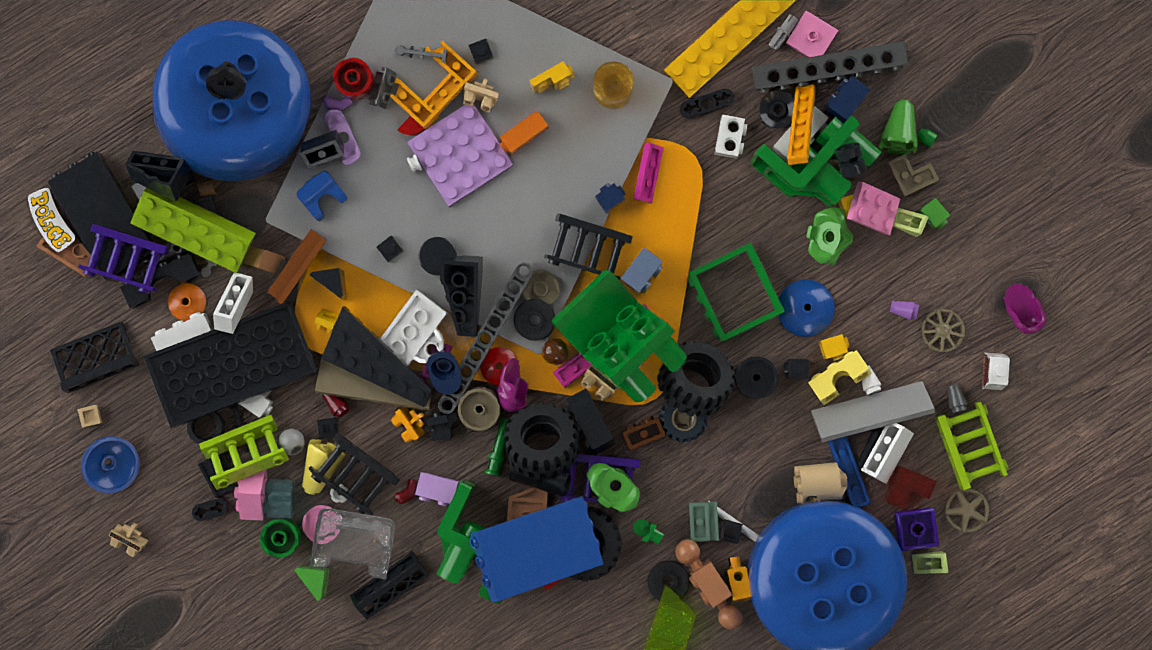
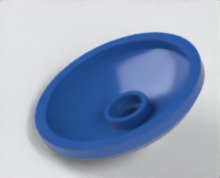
(796, 318)
(118, 472)

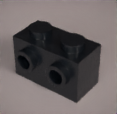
(322, 149)

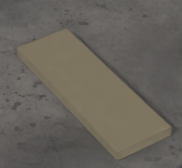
(342, 383)

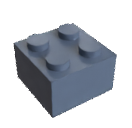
(641, 271)

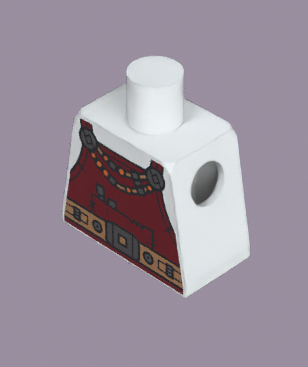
(995, 371)

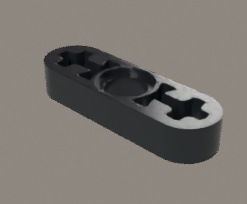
(691, 103)

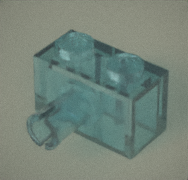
(280, 498)

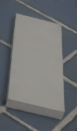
(872, 411)

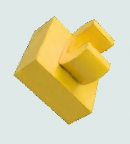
(326, 319)

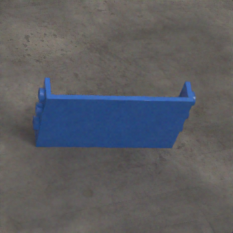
(536, 549)

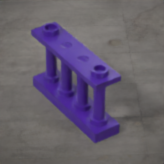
(120, 240)
(590, 460)

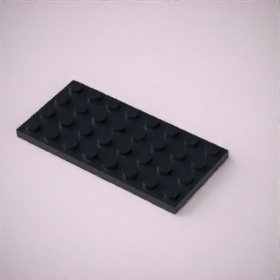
(228, 367)

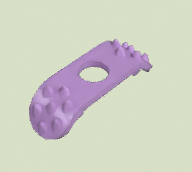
(336, 121)

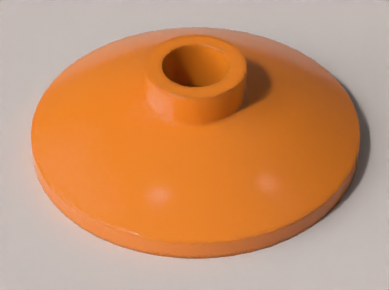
(196, 299)

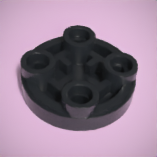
(434, 250)

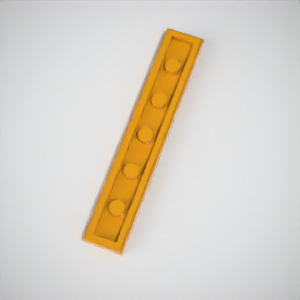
(801, 124)

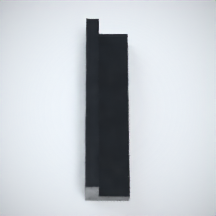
(374, 589)

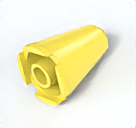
(316, 456)

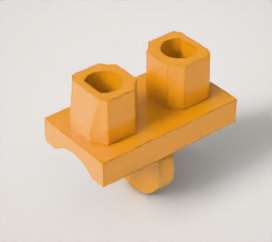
(411, 421)

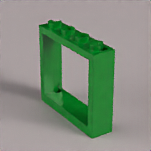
(710, 314)

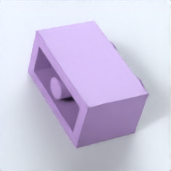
(436, 488)

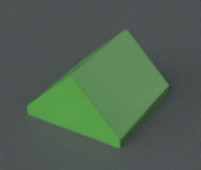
(314, 579)

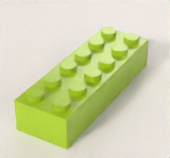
(194, 229)

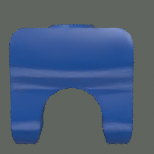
(317, 187)

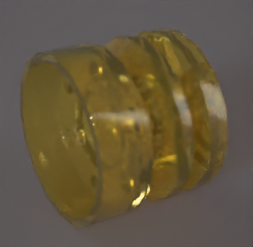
(617, 75)

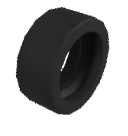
(220, 428)

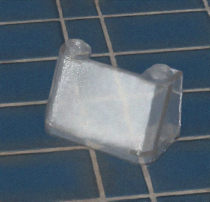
(354, 540)

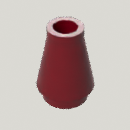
(336, 405)

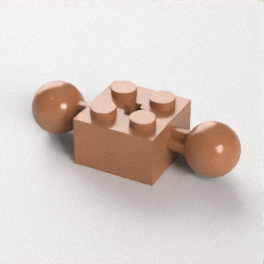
(711, 584)

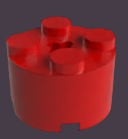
(350, 68)

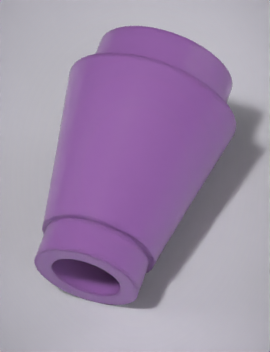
(905, 309)

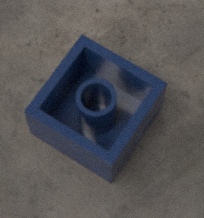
(847, 100)

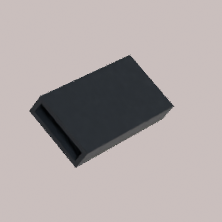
(95, 197)

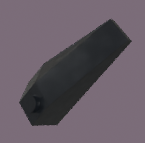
(463, 284)

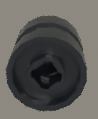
(850, 160)

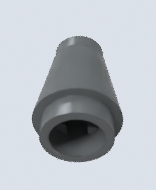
(957, 401)

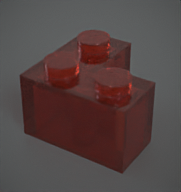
(903, 483)

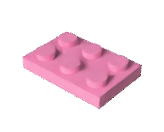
(873, 208)

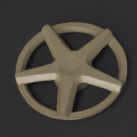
(967, 510)

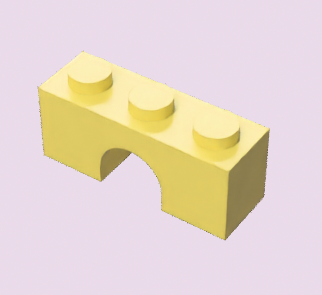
(824, 383)

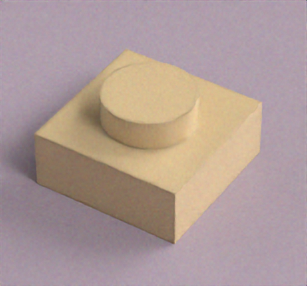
(89, 416)

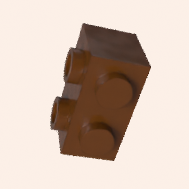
(644, 433)

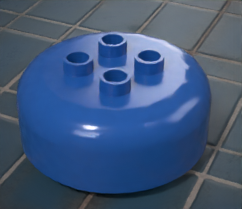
(231, 136)
(827, 577)

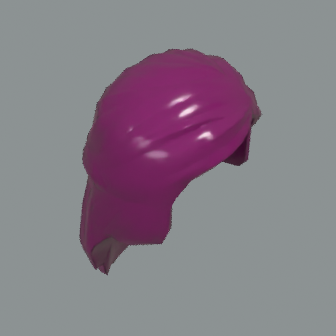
(1024, 309)
(512, 387)

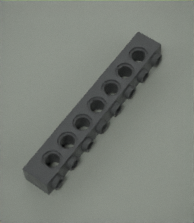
(896, 50)

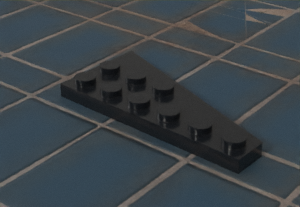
(367, 356)

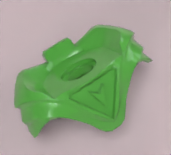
(829, 235)
(600, 479)

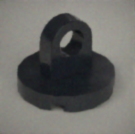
(226, 82)

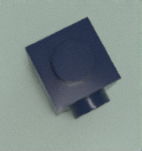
(610, 196)

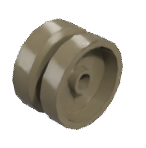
(469, 414)

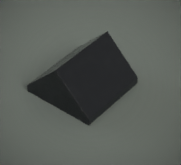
(333, 280)

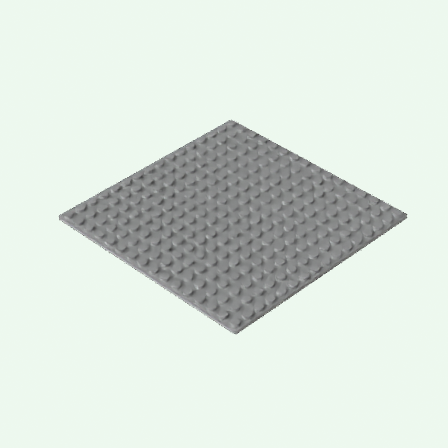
(511, 214)

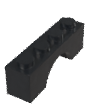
(182, 268)

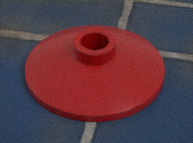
(488, 368)

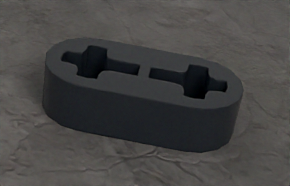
(211, 514)

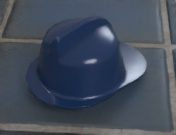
(444, 372)

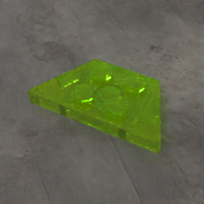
(671, 623)

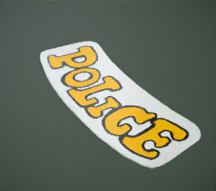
(49, 220)

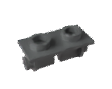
(385, 79)

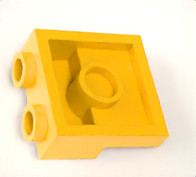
(558, 76)

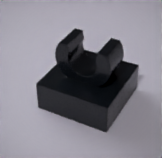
(327, 427)

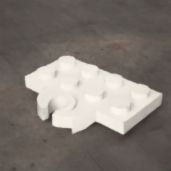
(415, 329)

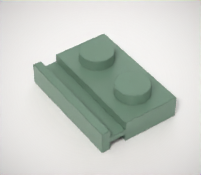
(703, 521)

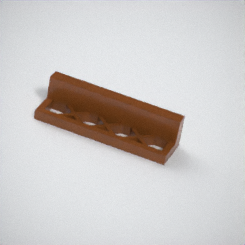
(297, 266)

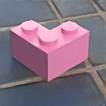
(251, 496)

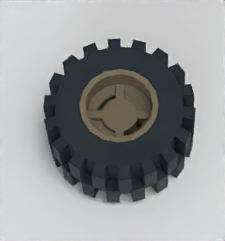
(680, 425)

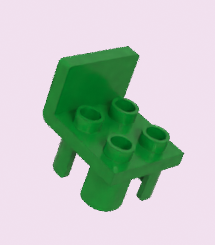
(817, 176)
(618, 335)
(456, 540)

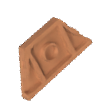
(526, 503)

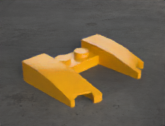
(427, 110)

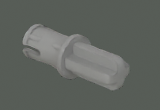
(783, 32)

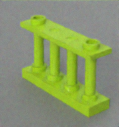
(238, 437)
(958, 460)

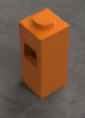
(523, 133)

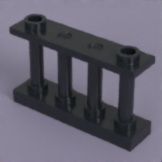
(584, 228)
(357, 455)

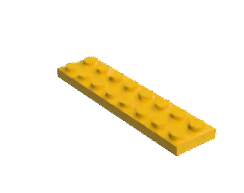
(723, 42)

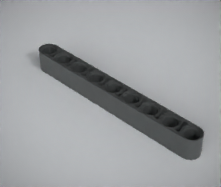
(492, 330)

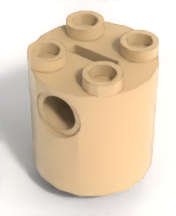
(819, 482)

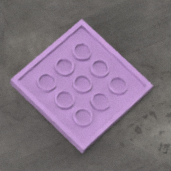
(460, 154)

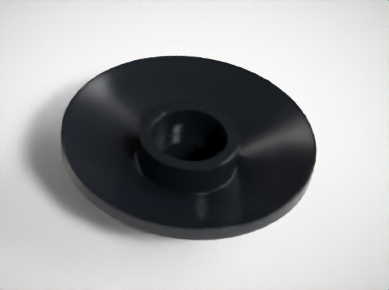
(776, 99)

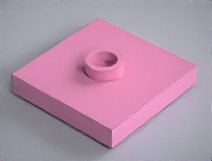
(811, 36)

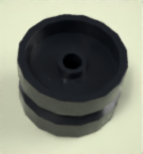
(759, 366)

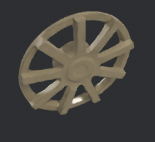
(943, 330)

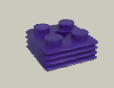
(926, 537)

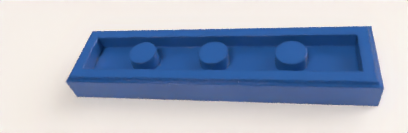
(846, 462)

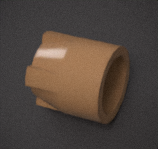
(207, 188)

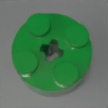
(271, 532)

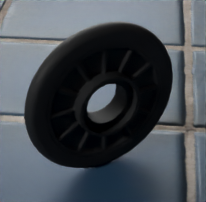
(523, 324)
(665, 569)

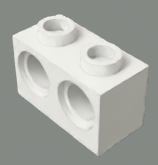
(726, 135)

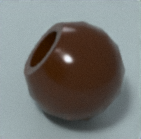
(555, 351)

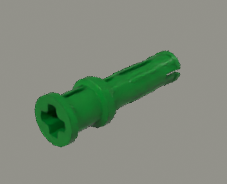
(496, 456)

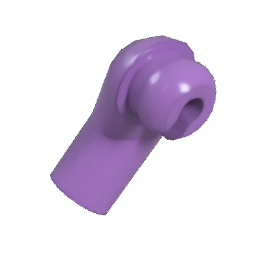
(333, 104)

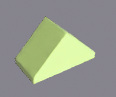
(910, 222)
(930, 562)

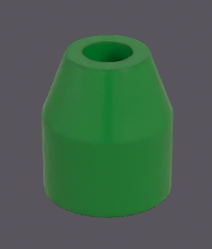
(927, 137)

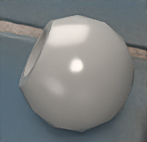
(292, 441)

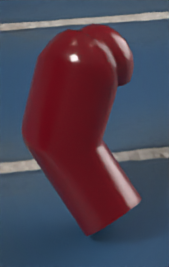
(408, 494)

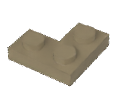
(909, 180)

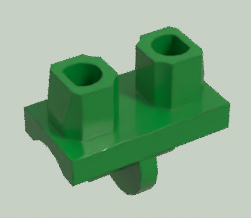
(647, 531)

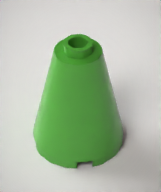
(900, 130)

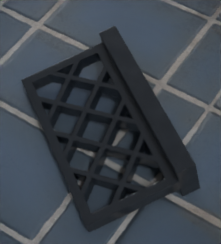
(95, 373)

